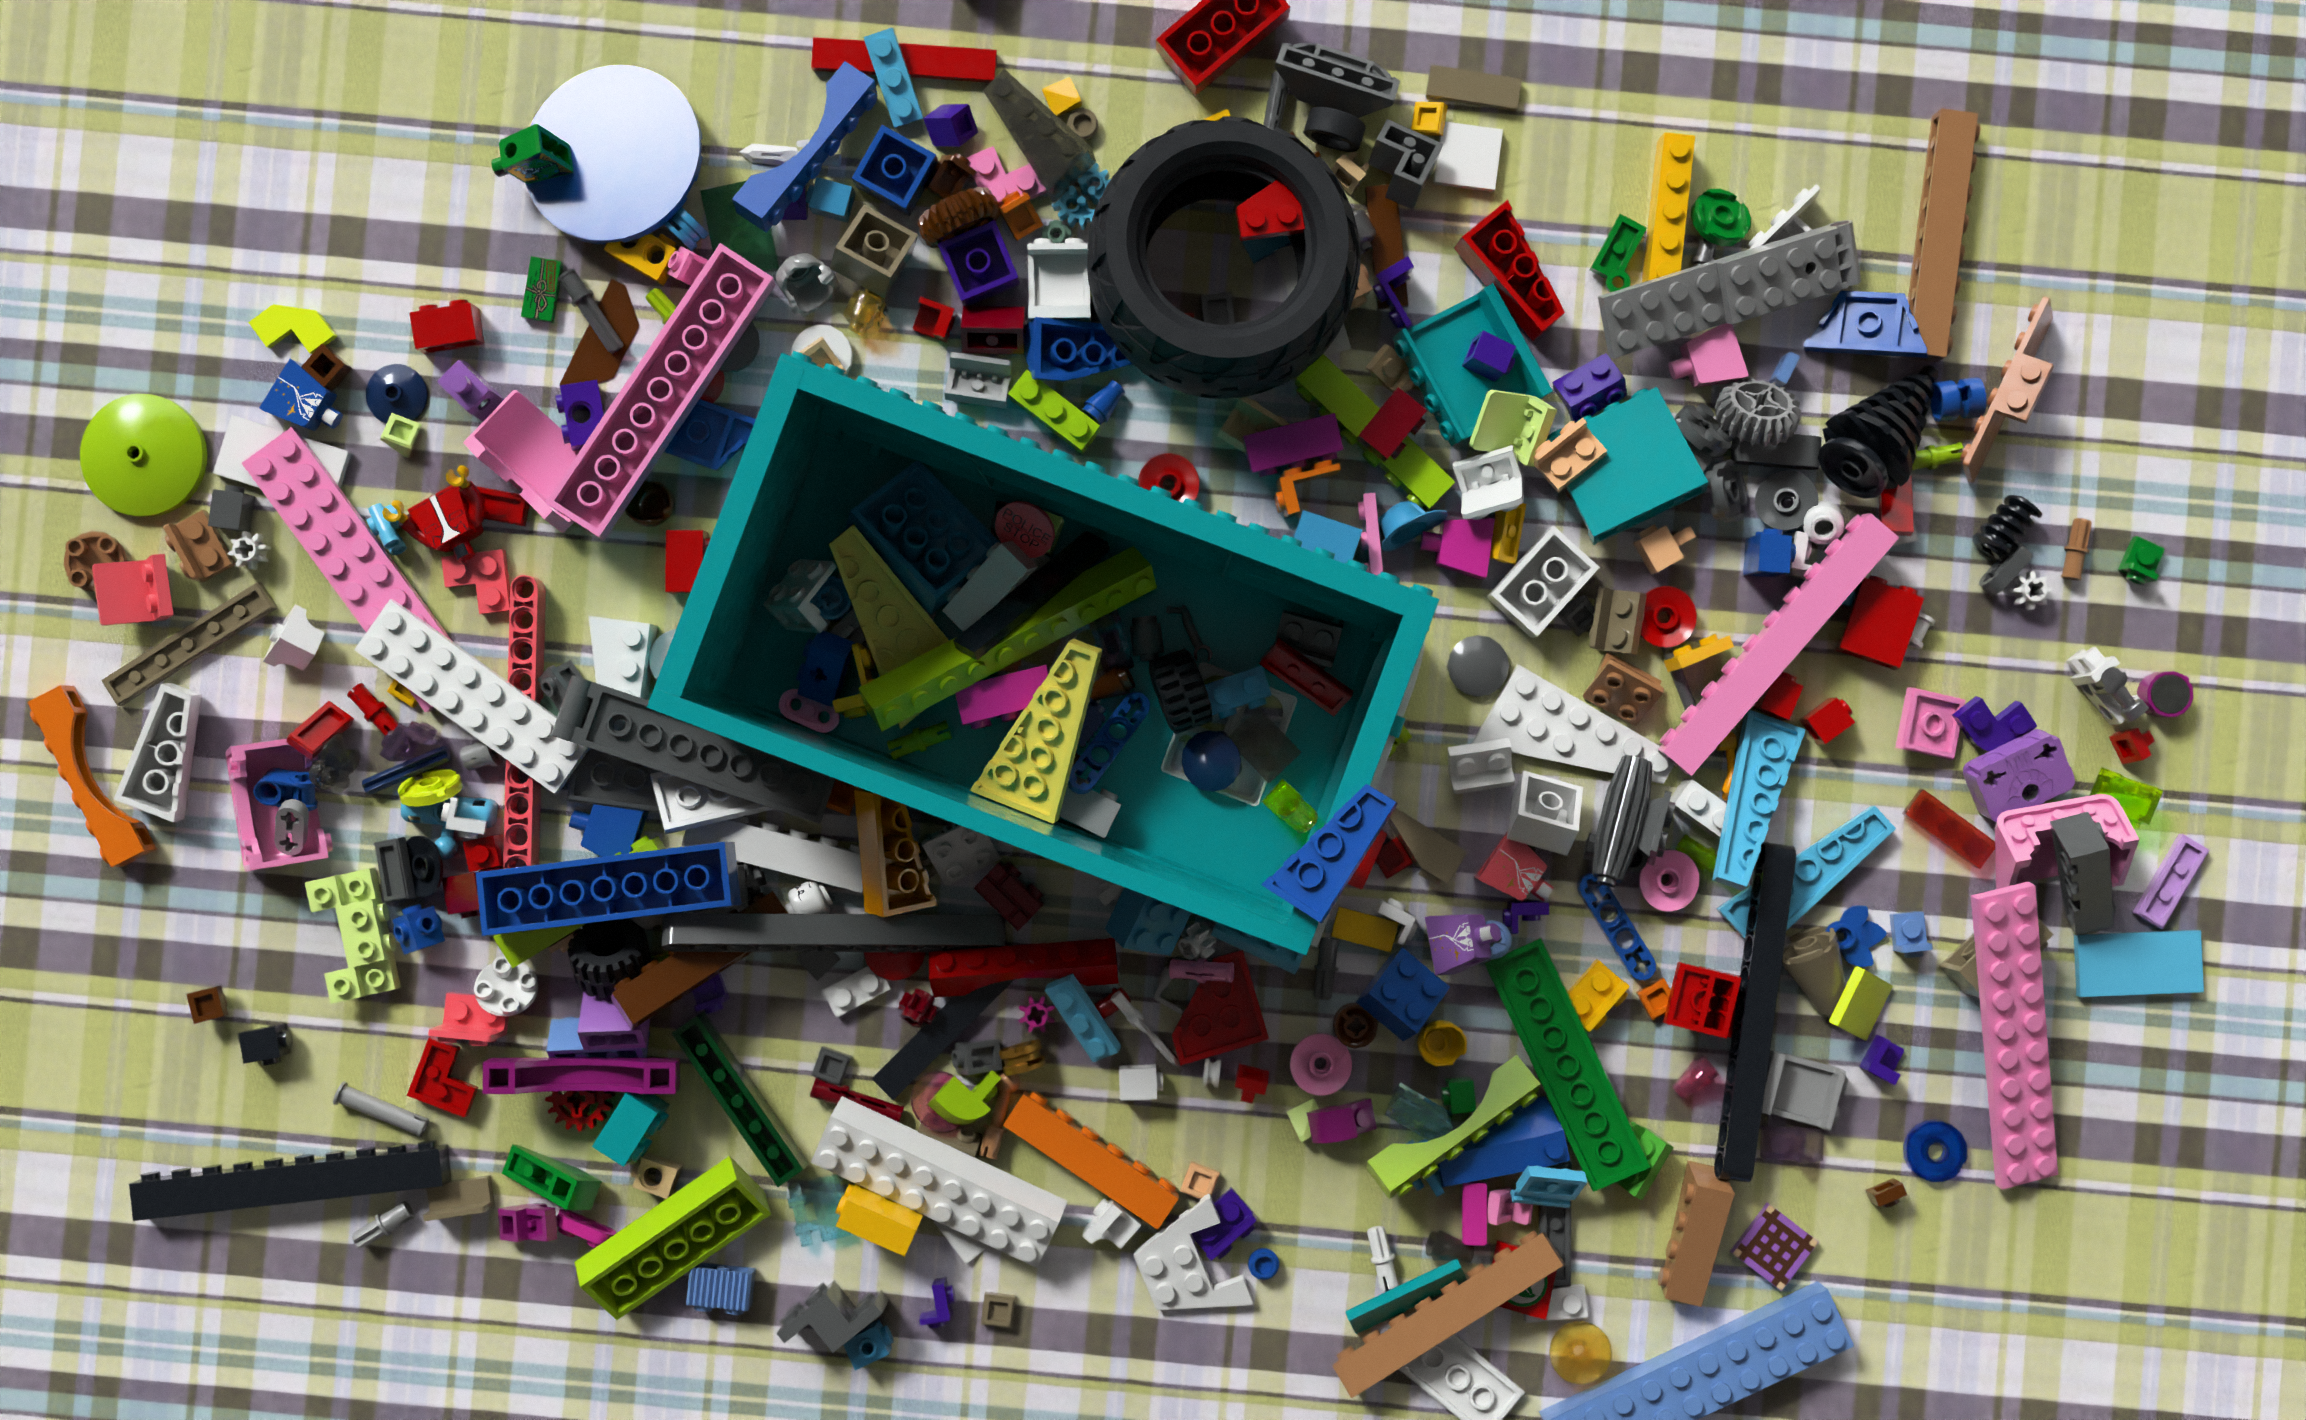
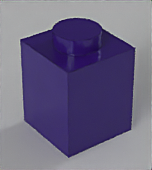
(1489, 356)

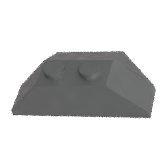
(1335, 79)

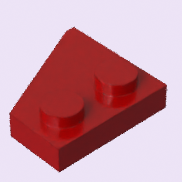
(1270, 214)

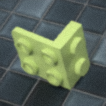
(1514, 421)

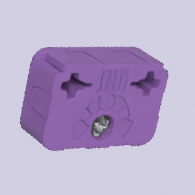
(2019, 774)

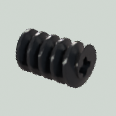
(2004, 525)

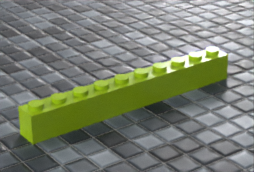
(948, 670)

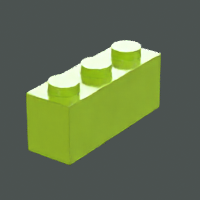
(1054, 412)

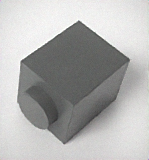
(231, 509)

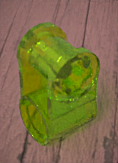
(1290, 807)

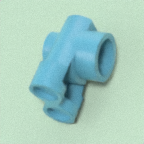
(386, 529)

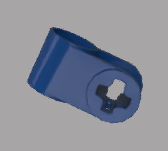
(288, 785)

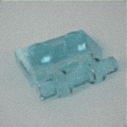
(825, 1195)

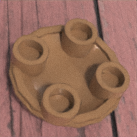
(86, 551)

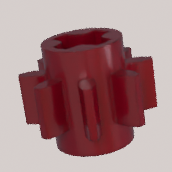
(917, 1008)

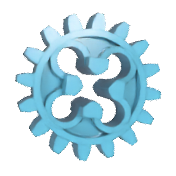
(1082, 212)

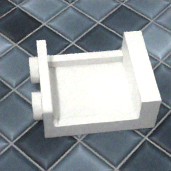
(1058, 280)

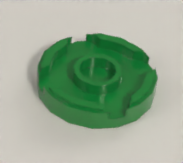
(1720, 217)

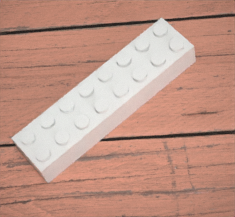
(939, 1181)

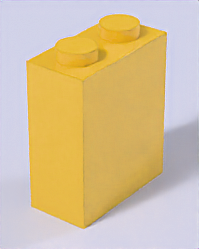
(877, 1219)

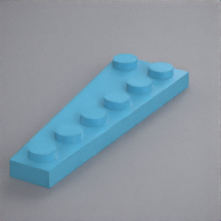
(1758, 776)
(1820, 866)

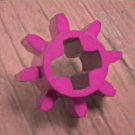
(1033, 1022)

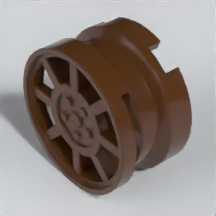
(1354, 1026)

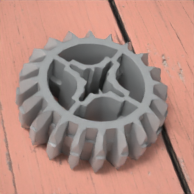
(1757, 412)

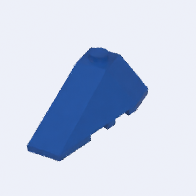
(1069, 349)

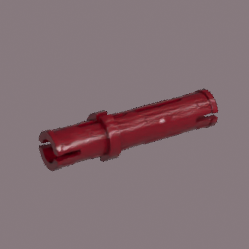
(833, 1093)

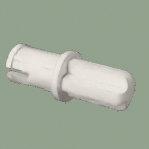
(1382, 1257)

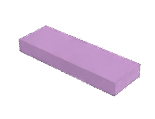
(2170, 881)

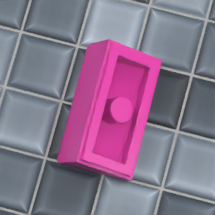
(1474, 1213)

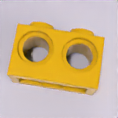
(640, 256)

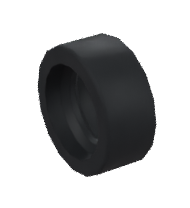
(1334, 129)

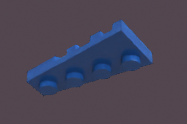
(1325, 864)

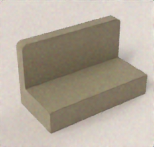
(460, 1198)

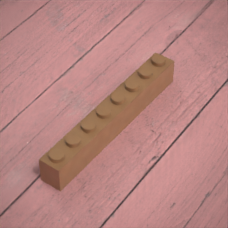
(1941, 228)
(1448, 1314)

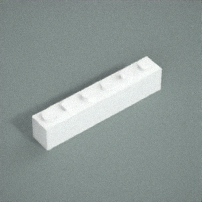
(785, 852)

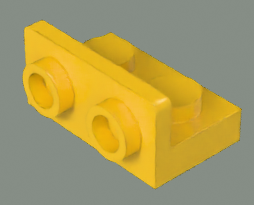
(1596, 994)

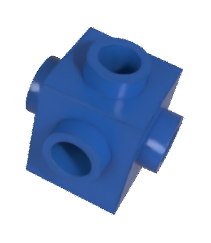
(418, 928)

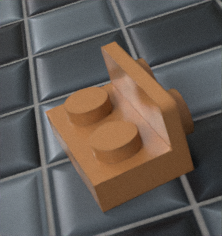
(198, 547)

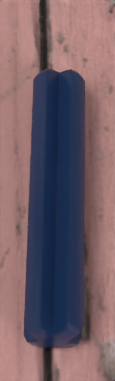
(406, 770)

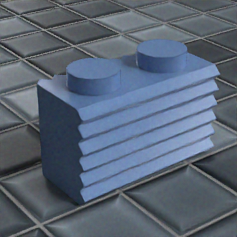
(721, 1287)

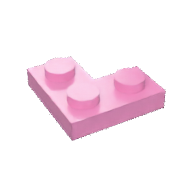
(992, 176)

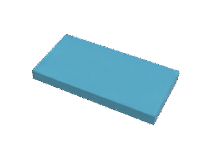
(2138, 963)

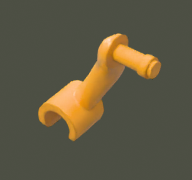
(1729, 745)

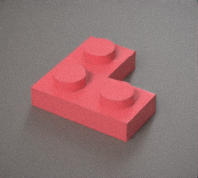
(485, 570)

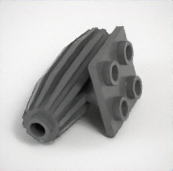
(1630, 821)

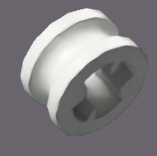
(1211, 1072)

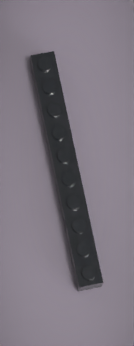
(290, 1182)

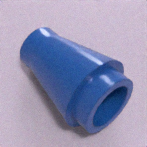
(1102, 404)

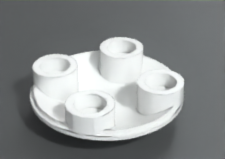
(505, 989)

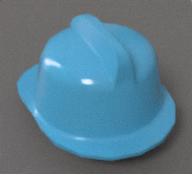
(1406, 522)

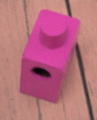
(1462, 546)

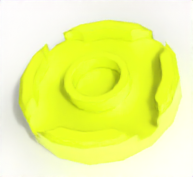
(431, 789)

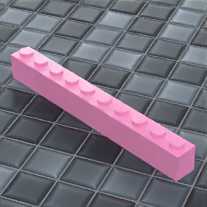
(1778, 642)

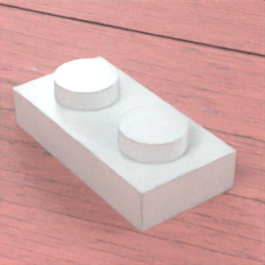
(855, 990)
(1565, 1303)

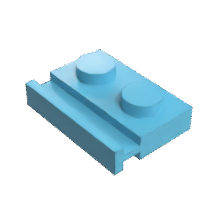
(1548, 1186)

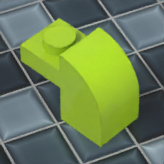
(959, 1104)

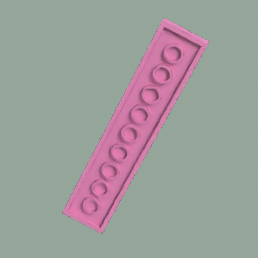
(333, 532)
(2014, 1034)

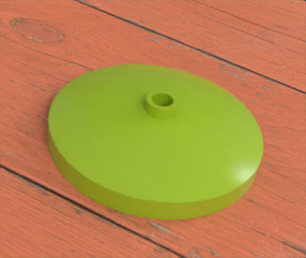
(168, 462)

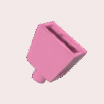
(1711, 358)

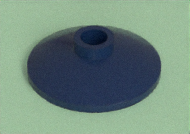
(411, 393)

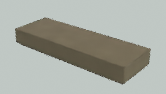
(1473, 88)

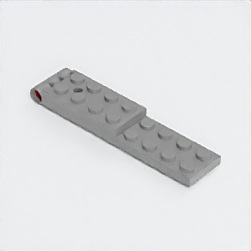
(1731, 289)

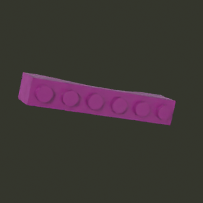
(581, 1074)

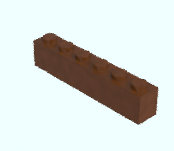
(680, 973)

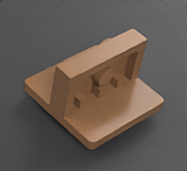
(1623, 689)

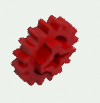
(579, 1109)

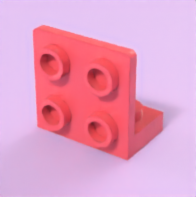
(133, 591)
(469, 1022)

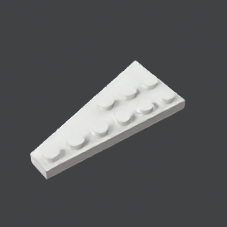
(1563, 729)

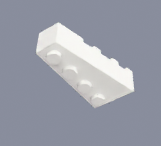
(622, 656)

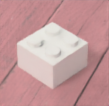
(1545, 813)

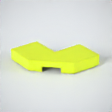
(280, 321)

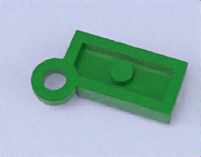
(1617, 251)

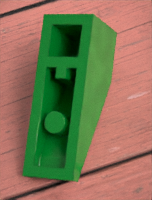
(552, 1179)

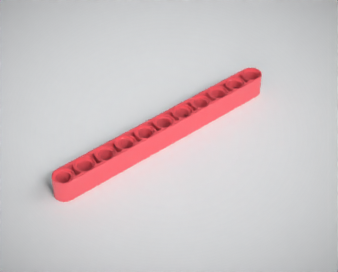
(517, 668)

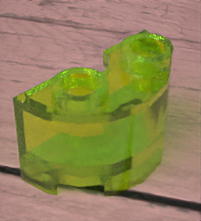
(2135, 797)

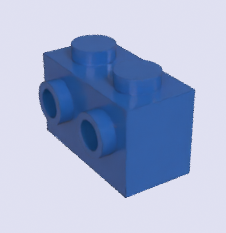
(1768, 554)

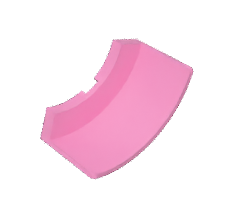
(526, 451)

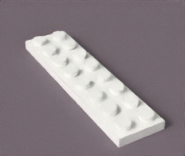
(470, 695)

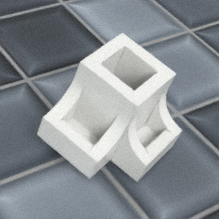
(294, 641)
(1111, 1223)

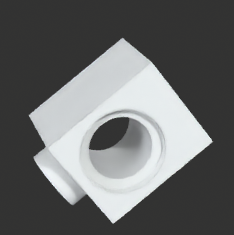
(1139, 1082)

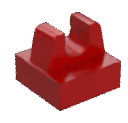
(2132, 745)
(1251, 1081)

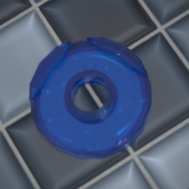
(1917, 1146)

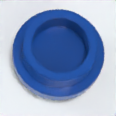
(1263, 1263)

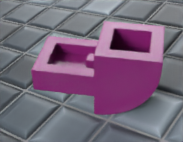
(1341, 1121)
(528, 1223)

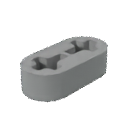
(284, 825)

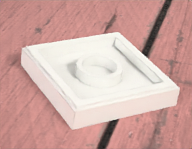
(1468, 157)

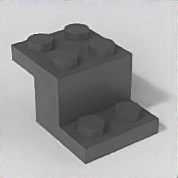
(832, 1315)

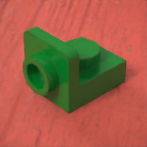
(2141, 561)

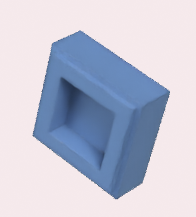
(1784, 369)

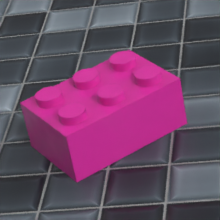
(999, 697)

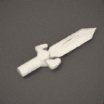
(780, 154)
(1136, 1019)

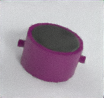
(2166, 693)

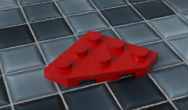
(1220, 1015)

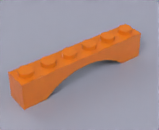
(63, 723)

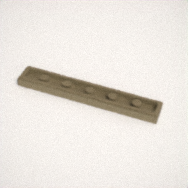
(189, 644)

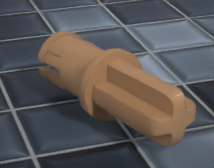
(2076, 549)

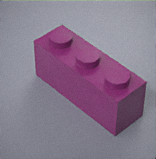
(1293, 445)

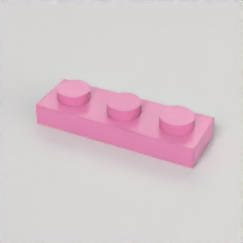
(1371, 538)

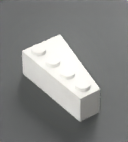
(163, 755)

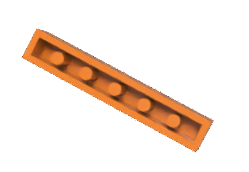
(1092, 1159)

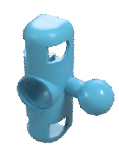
(432, 815)

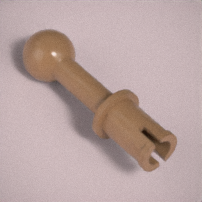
(994, 1132)

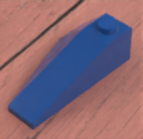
(1526, 1139)

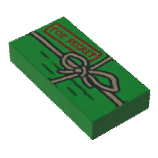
(542, 289)

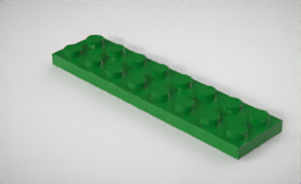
(1567, 1065)

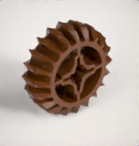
(958, 215)

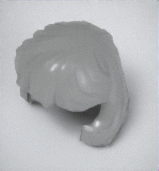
(806, 283)

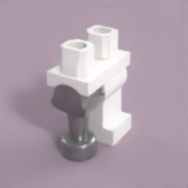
(2105, 686)

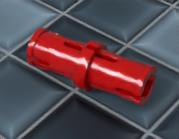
(373, 709)

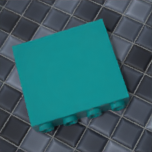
(1436, 355)
(1644, 467)

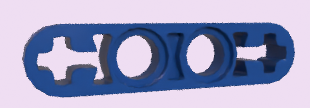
(1108, 742)
(1613, 928)

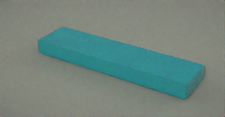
(1404, 1296)

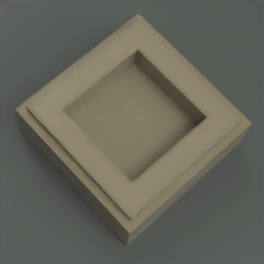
(998, 1309)

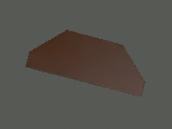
(591, 357)

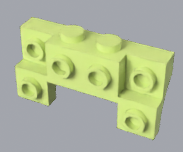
(363, 931)

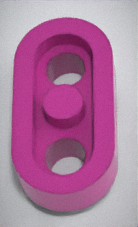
(575, 1224)

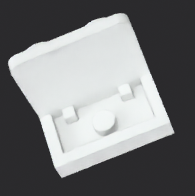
(1489, 483)

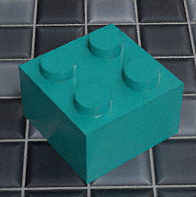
(630, 1126)

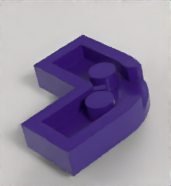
(1990, 731)

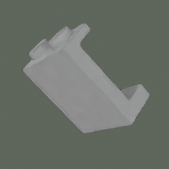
(1803, 1090)

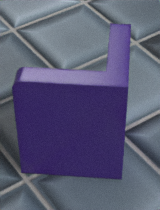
(951, 125)
(1882, 1059)

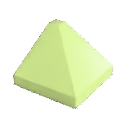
(401, 434)
(1299, 1118)

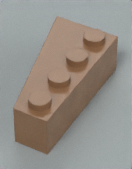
(1695, 1234)

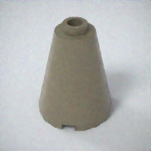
(1816, 966)

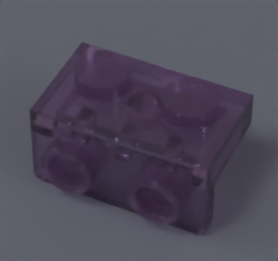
(405, 739)

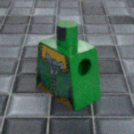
(533, 155)

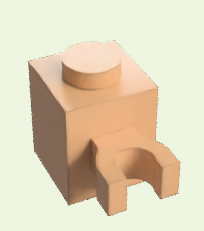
(1661, 548)

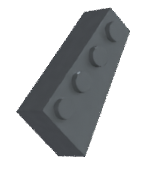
(2083, 872)

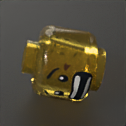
(865, 312)

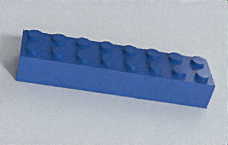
(608, 888)

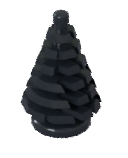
(1878, 438)

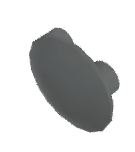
(1478, 665)

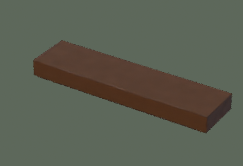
(1387, 244)

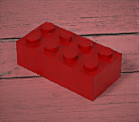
(1217, 36)

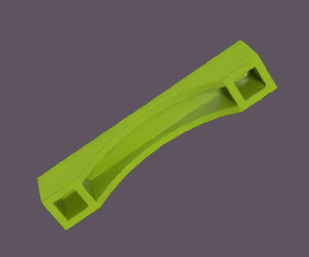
(1403, 1164)

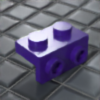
(1591, 387)

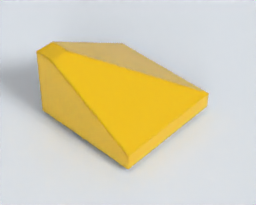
(1062, 97)

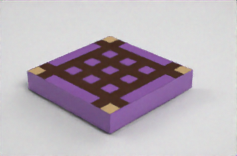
(1774, 1246)

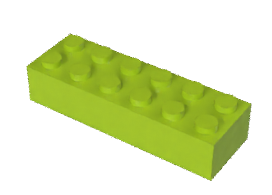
(672, 1238)

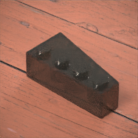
(1041, 137)

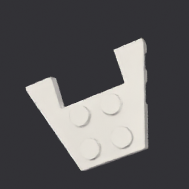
(1176, 1270)

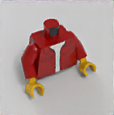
(446, 518)

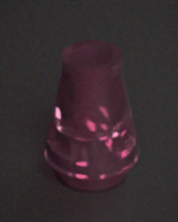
(1696, 1077)

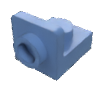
(1909, 934)

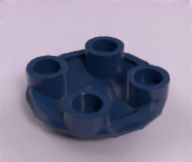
(1211, 760)

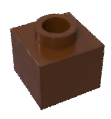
(320, 361)

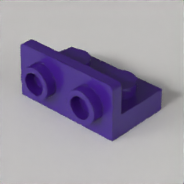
(1235, 1221)

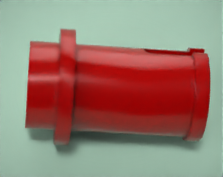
(1106, 1006)

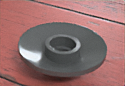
(1782, 487)

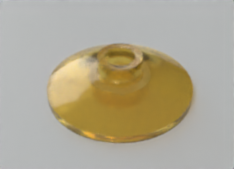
(1590, 1363)

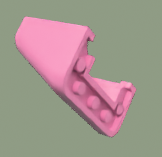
(257, 821)
(2026, 843)

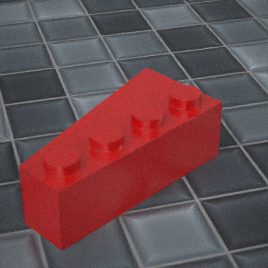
(1502, 256)

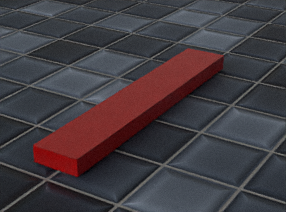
(921, 60)

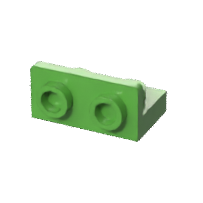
(1657, 1152)

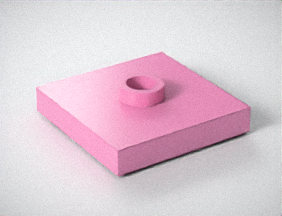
(1929, 724)

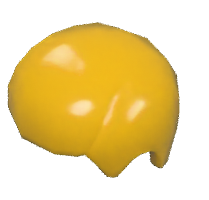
(1441, 1043)

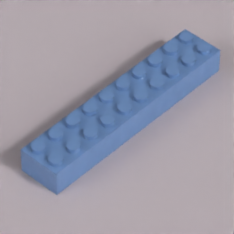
(1718, 1364)

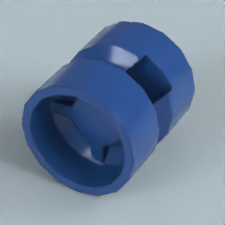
(1960, 399)

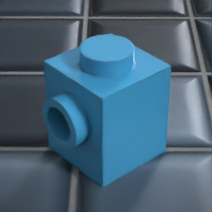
(869, 1345)

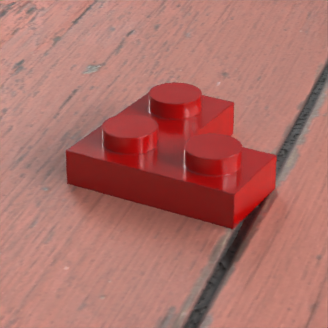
(433, 1080)

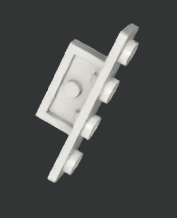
(1787, 223)

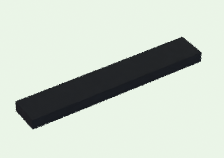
(1031, 595)
(935, 1038)

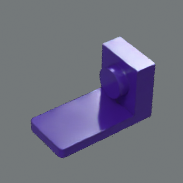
(1396, 276)

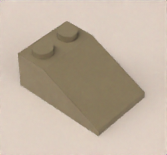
(1427, 849)

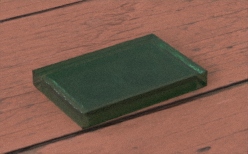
(735, 231)

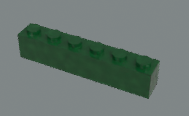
(740, 1099)

